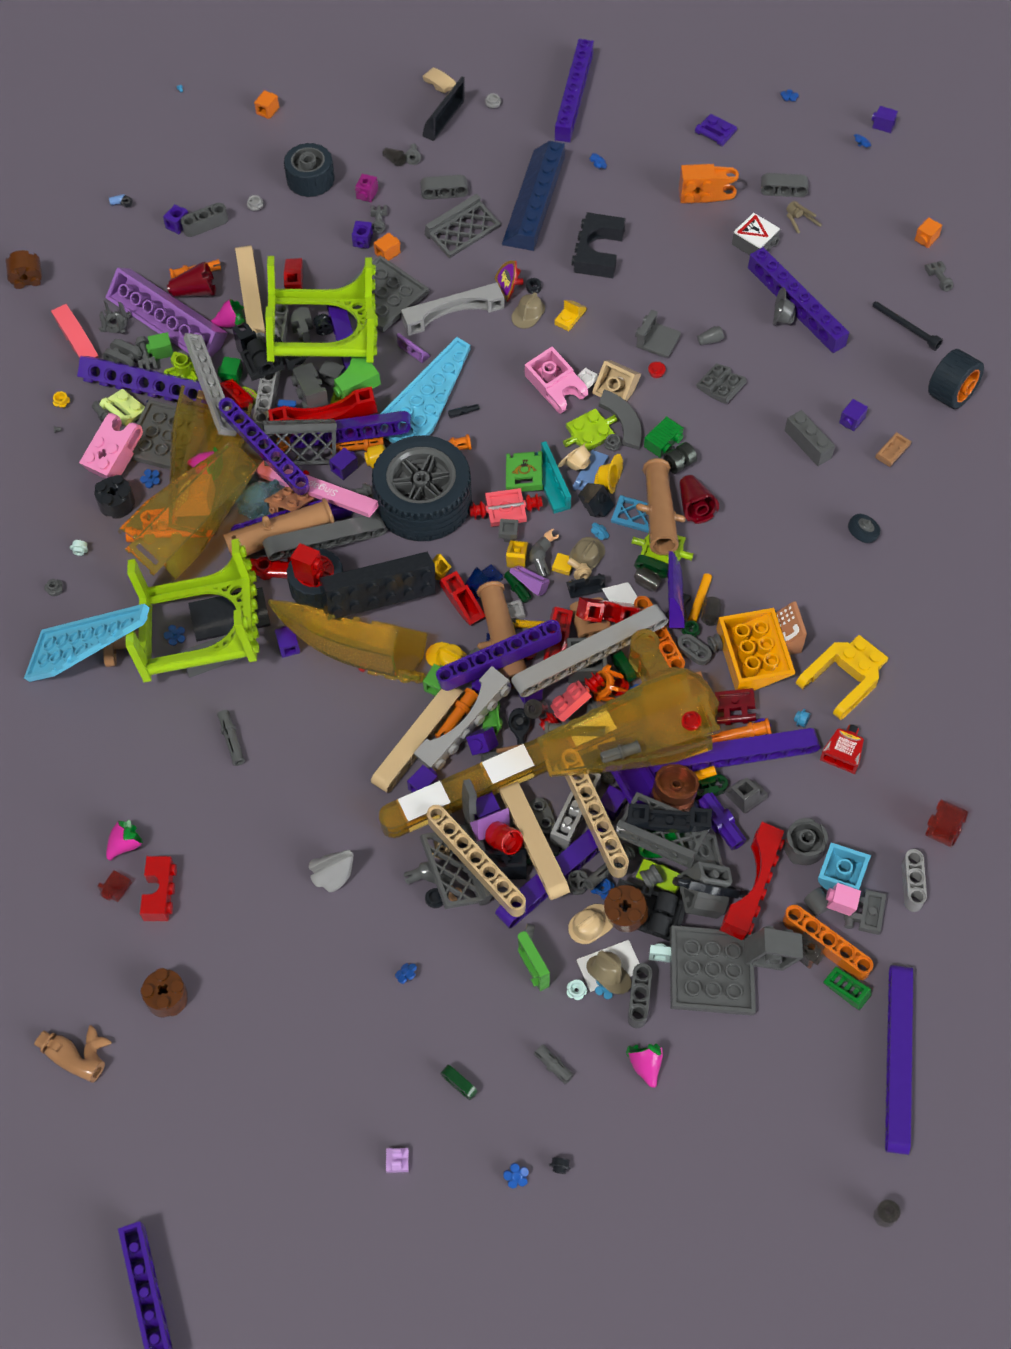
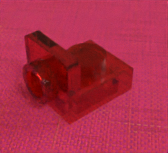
(114, 886)

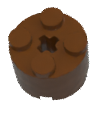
(23, 269)
(636, 913)
(153, 992)

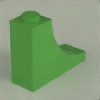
(357, 376)

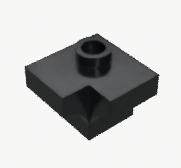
(596, 499)

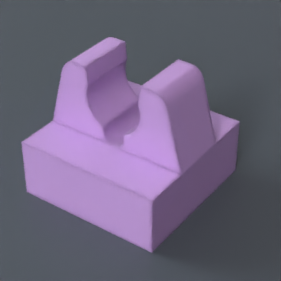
(397, 1160)

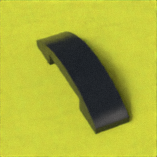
(669, 821)

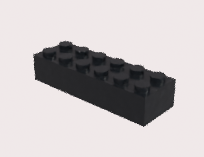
(378, 585)

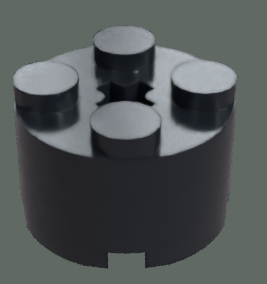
(114, 496)

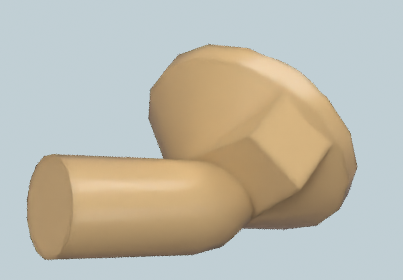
(582, 569)

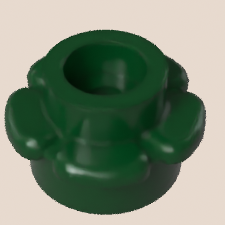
(693, 626)

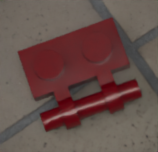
(734, 701)

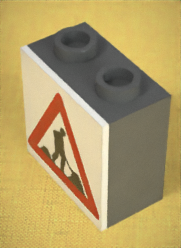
(755, 234)

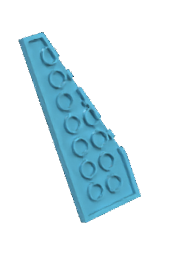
(430, 391)
(74, 641)

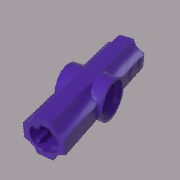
(723, 821)

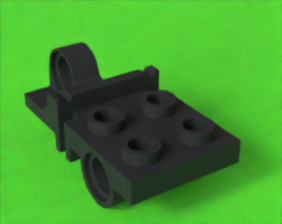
(256, 360)
(663, 911)

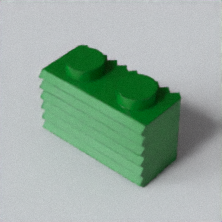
(663, 437)

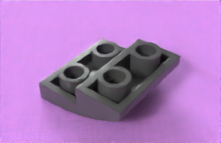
(721, 383)

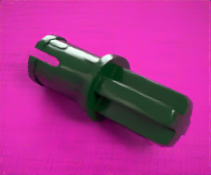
(517, 587)

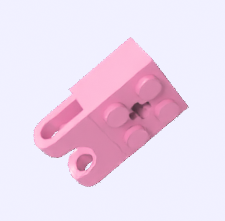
(554, 379)
(111, 448)

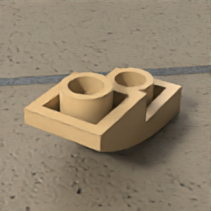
(439, 79)

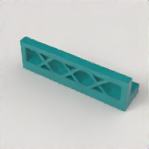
(553, 482)

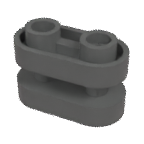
(122, 352)

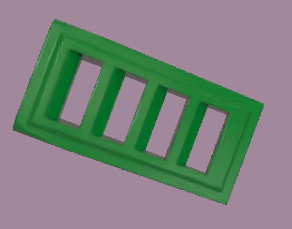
(851, 998)

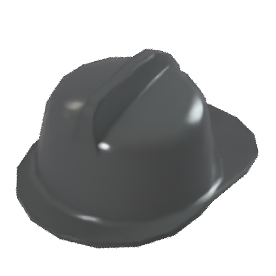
(784, 309)

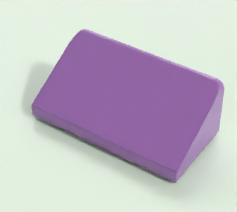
(412, 348)
(480, 825)

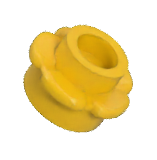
(60, 399)

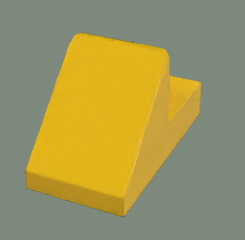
(569, 315)
(516, 553)

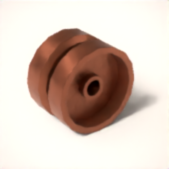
(675, 786)

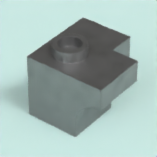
(746, 794)

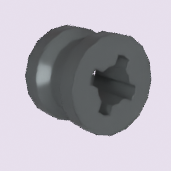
(651, 876)
(578, 878)

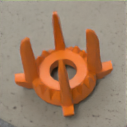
(607, 674)

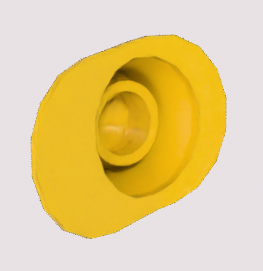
(610, 473)
(443, 653)

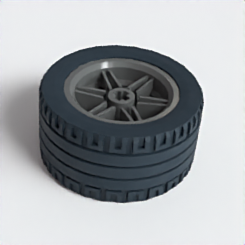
(420, 469)

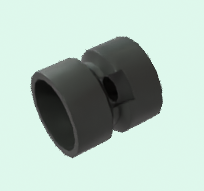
(680, 457)

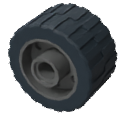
(309, 169)

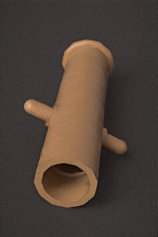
(660, 507)
(302, 518)
(498, 623)

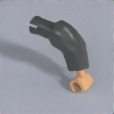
(538, 551)
(424, 872)

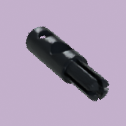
(462, 410)

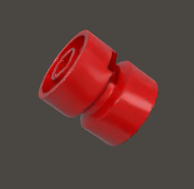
(504, 837)

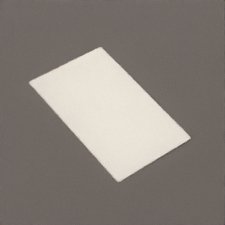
(622, 950)

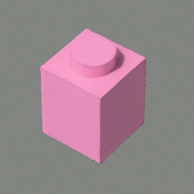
(843, 899)

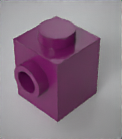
(366, 187)

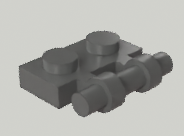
(871, 914)

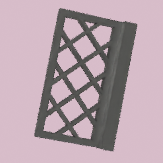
(452, 217)
(303, 426)
(653, 841)
(482, 897)

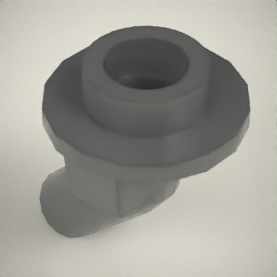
(413, 155)

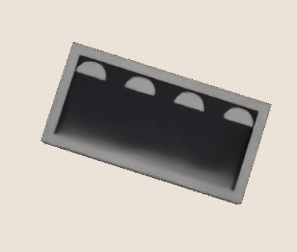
(445, 110)
(215, 615)

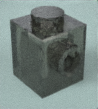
(811, 951)

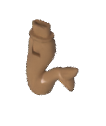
(66, 1055)

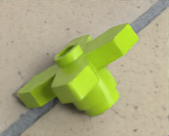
(182, 367)

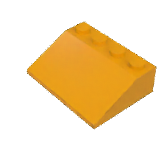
(754, 649)

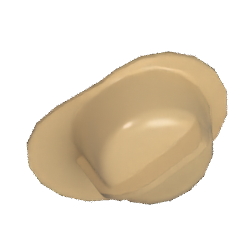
(577, 459)
(589, 924)

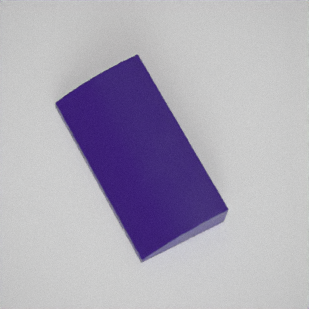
(675, 592)
(633, 781)

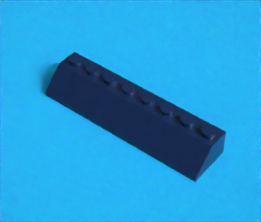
(535, 196)

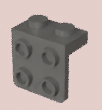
(656, 337)

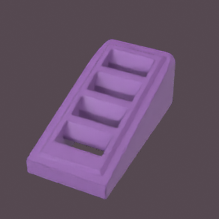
(532, 580)

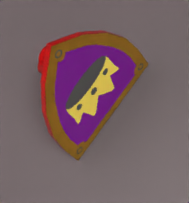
(508, 277)

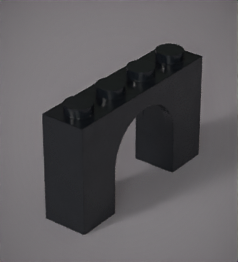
(594, 228)

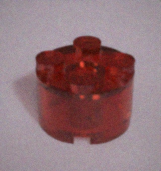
(947, 823)

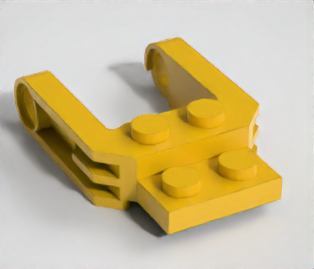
(859, 660)

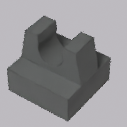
(508, 529)

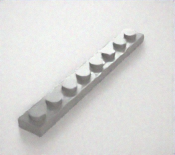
(208, 381)

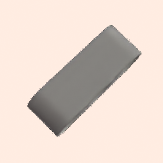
(910, 888)

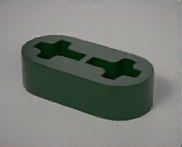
(657, 566)
(623, 666)
(708, 785)
(460, 1083)

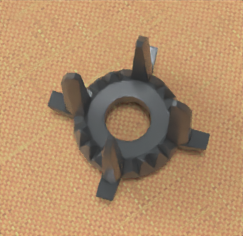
(121, 319)

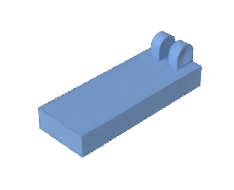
(588, 475)

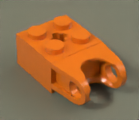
(706, 183)

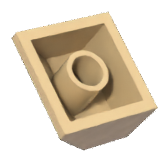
(616, 379)

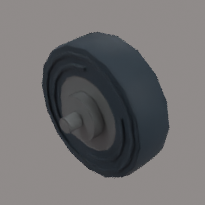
(864, 528)

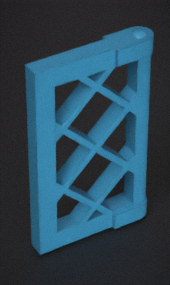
(629, 523)

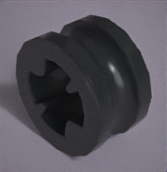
(533, 281)

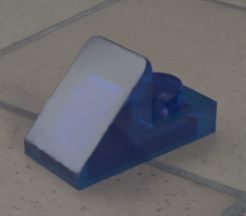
(480, 577)

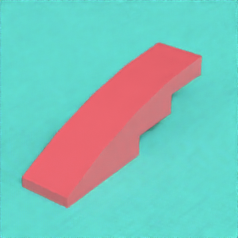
(73, 331)

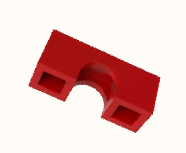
(598, 610)
(158, 905)

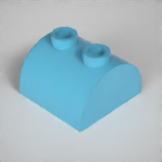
(843, 867)

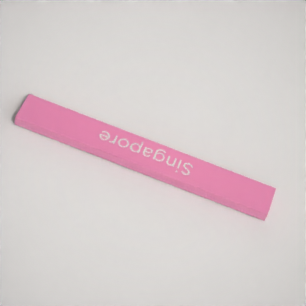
(321, 489)

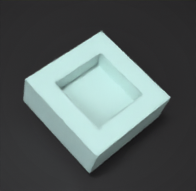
(660, 952)

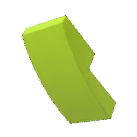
(667, 875)

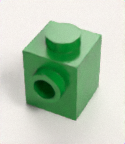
(230, 369)

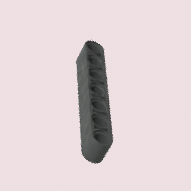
(325, 536)

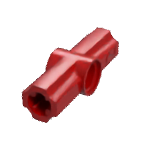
(272, 568)

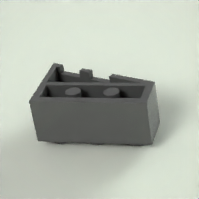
(309, 386)

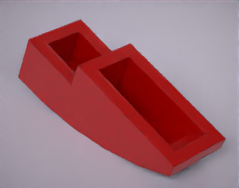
(462, 598)
(563, 617)

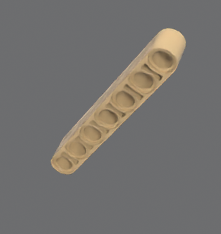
(250, 288)
(424, 728)
(597, 821)
(534, 841)
(478, 869)

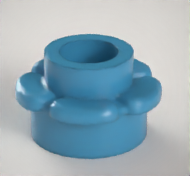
(802, 718)

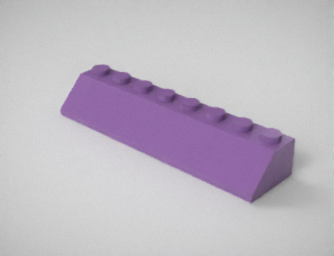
(162, 311)

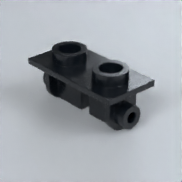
(585, 587)

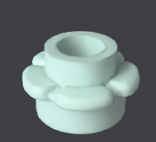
(79, 547)
(580, 986)

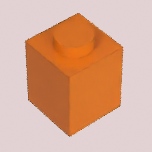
(266, 104)
(928, 232)
(387, 247)

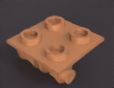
(288, 500)

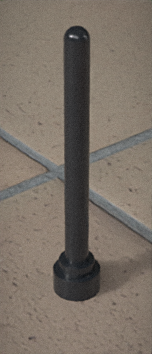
(933, 341)

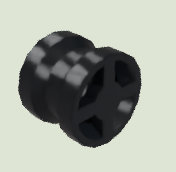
(323, 324)

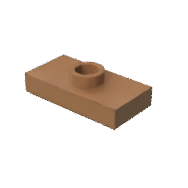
(893, 449)

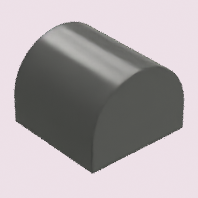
(816, 901)

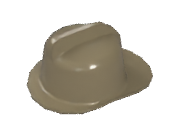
(528, 311)
(588, 551)
(608, 971)

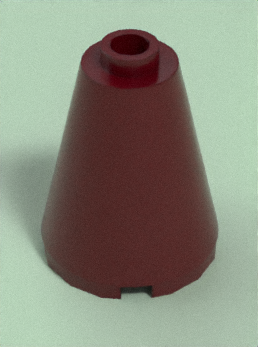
(193, 282)
(697, 500)

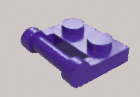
(716, 129)

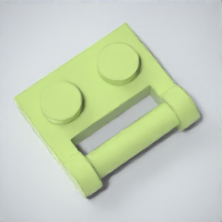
(125, 403)

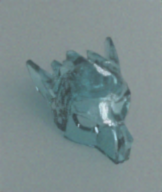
(253, 496)

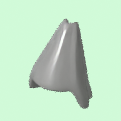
(331, 870)

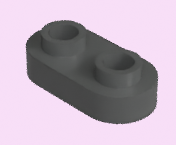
(696, 649)
(543, 815)

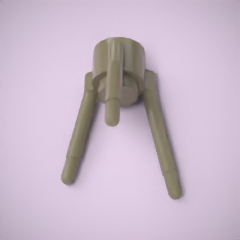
(796, 210)

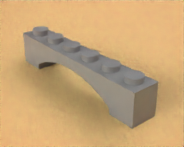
(483, 298)
(436, 751)

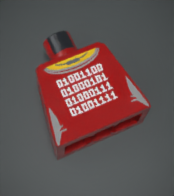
(844, 749)

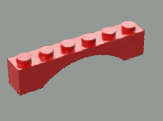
(356, 404)
(740, 914)

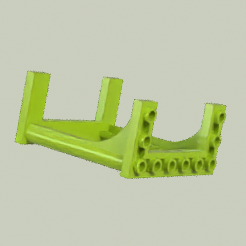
(358, 293)
(236, 644)

